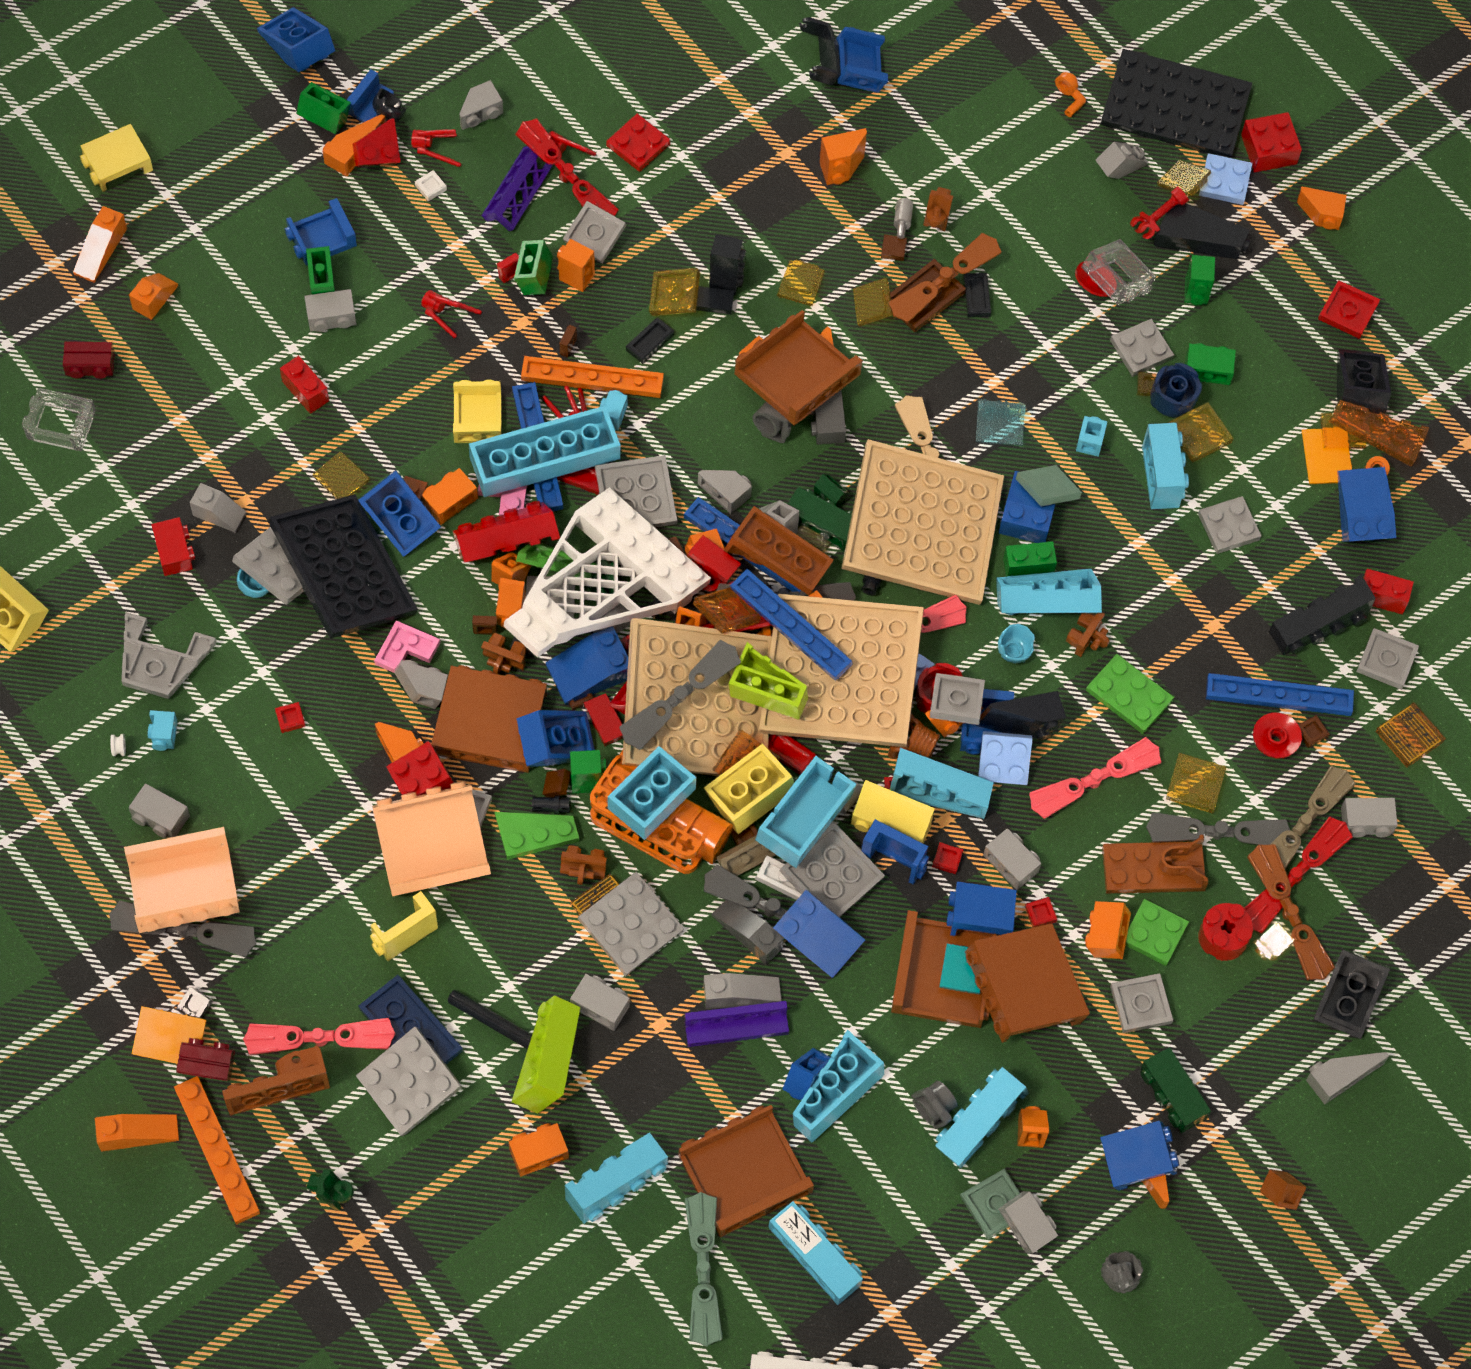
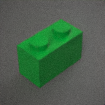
(323, 108)
(533, 267)
(320, 270)
(1199, 280)
(1211, 363)
(1029, 559)
(586, 770)

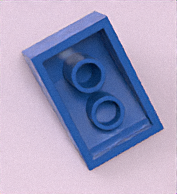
(297, 39)
(1365, 505)
(399, 513)
(1024, 516)
(589, 666)
(552, 735)
(819, 933)

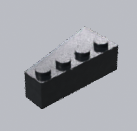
(1323, 617)

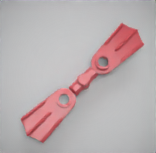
(944, 614)
(1058, 795)
(363, 1034)

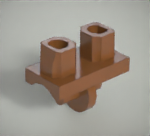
(938, 208)
(1082, 640)
(502, 658)
(583, 865)

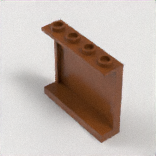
(796, 369)
(480, 717)
(921, 970)
(1026, 981)
(746, 1169)

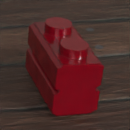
(88, 359)
(206, 1060)

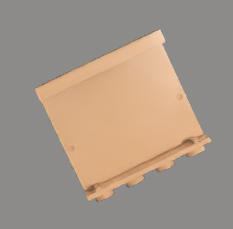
(430, 838)
(182, 880)

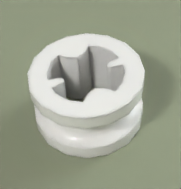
(118, 745)

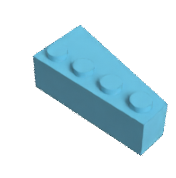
(838, 1086)
(616, 1178)

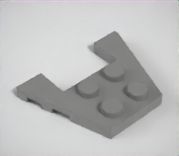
(155, 667)

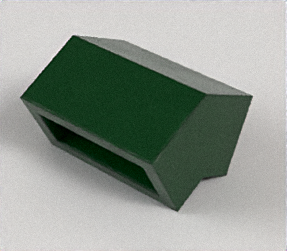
(829, 489)

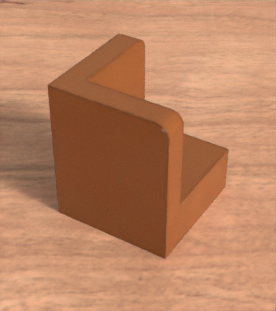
(1283, 1189)

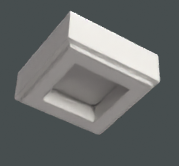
(430, 185)

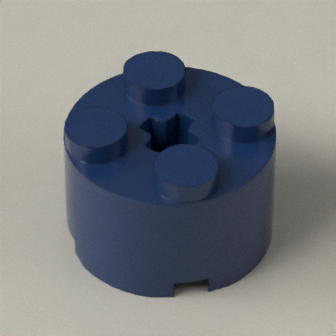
(1176, 390)

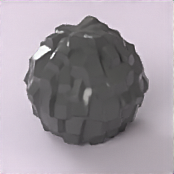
(1122, 1271)

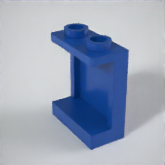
(861, 59)
(322, 230)
(970, 733)
(897, 847)
(981, 909)
(1139, 1154)

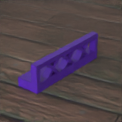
(510, 185)
(736, 1023)

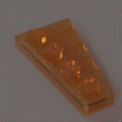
(1387, 434)

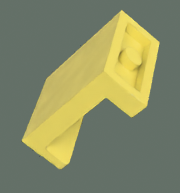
(115, 156)
(476, 410)
(407, 931)

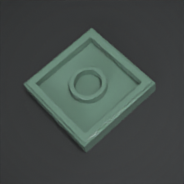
(1048, 485)
(985, 1200)

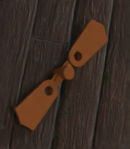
(974, 255)
(1311, 954)

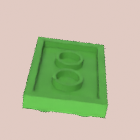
(1129, 694)

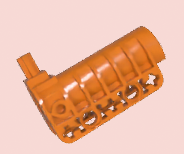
(685, 833)

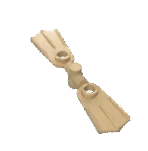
(916, 422)

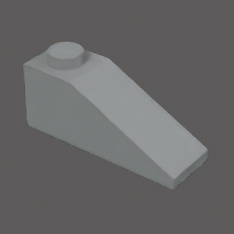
(739, 990)
(1341, 1073)

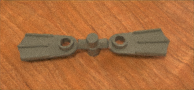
(1330, 791)

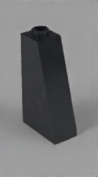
(1201, 232)

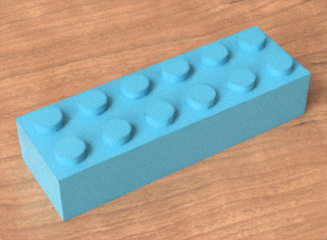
(544, 451)

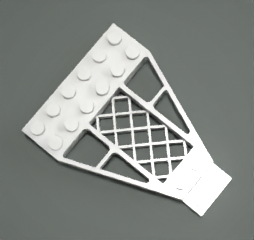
(622, 538)

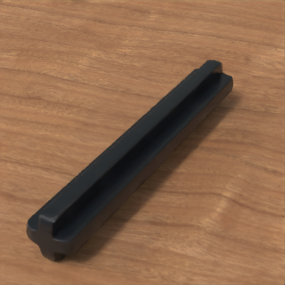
(490, 1018)

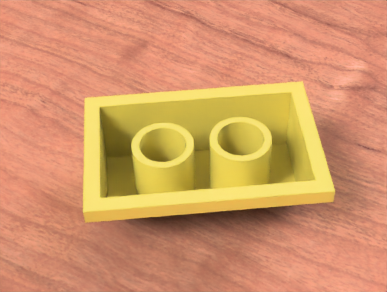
(19, 612)
(750, 788)
(893, 810)

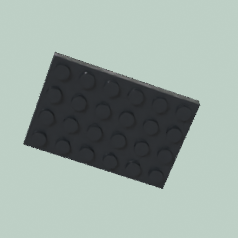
(1176, 103)
(342, 566)

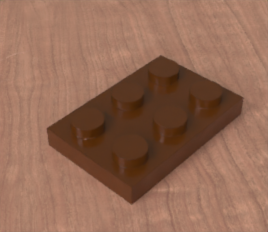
(944, 297)

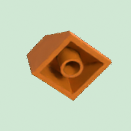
(842, 155)

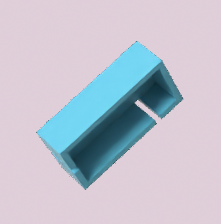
(805, 812)

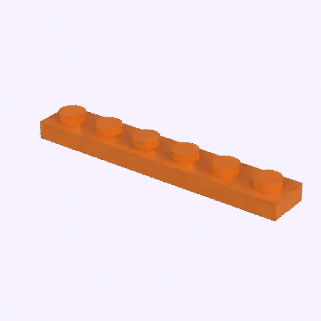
(592, 376)
(217, 1150)

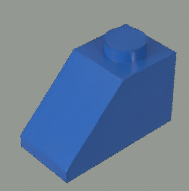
(804, 1073)

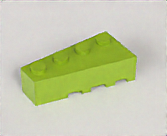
(548, 1056)

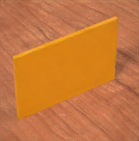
(1323, 462)
(161, 1033)

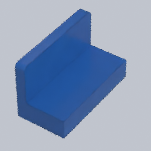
(363, 96)

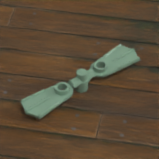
(705, 1318)

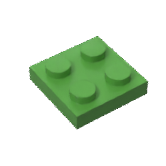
(1155, 932)

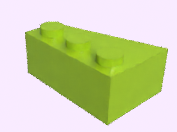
(766, 685)

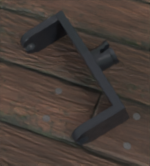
(828, 49)

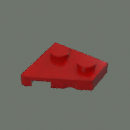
(378, 146)

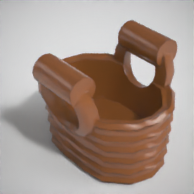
(920, 742)

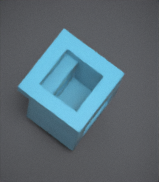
(616, 405)
(1091, 436)
(162, 730)

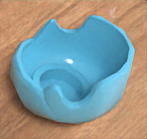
(250, 586)
(1016, 643)

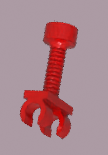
(1177, 197)

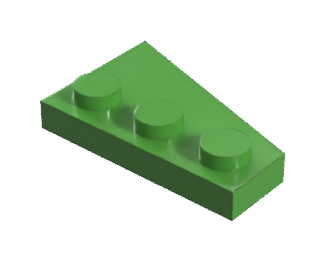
(539, 554)
(534, 833)

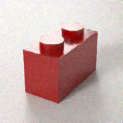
(304, 384)
(172, 546)
(1390, 591)

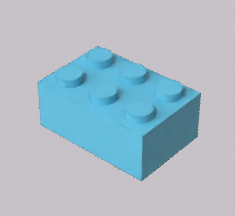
(1164, 465)
(651, 792)

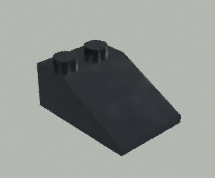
(1363, 380)
(1027, 715)
(1352, 993)

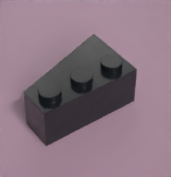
(727, 263)

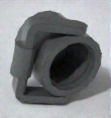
(770, 422)
(935, 1104)

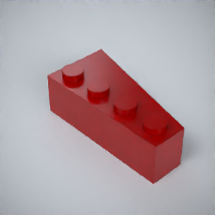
(506, 531)

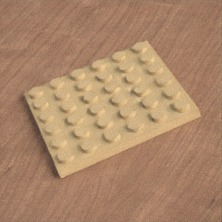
(923, 522)
(875, 694)
(708, 718)

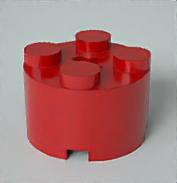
(926, 683)
(1214, 929)

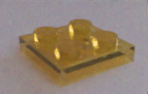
(674, 291)
(1202, 432)
(1196, 783)

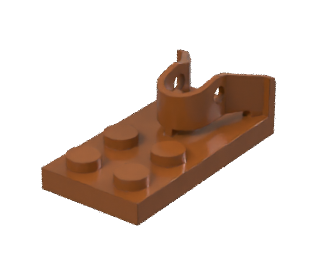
(780, 550)
(1154, 867)
(293, 1080)

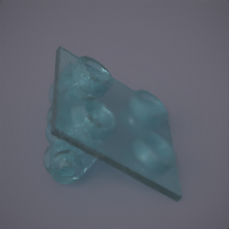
(1000, 422)

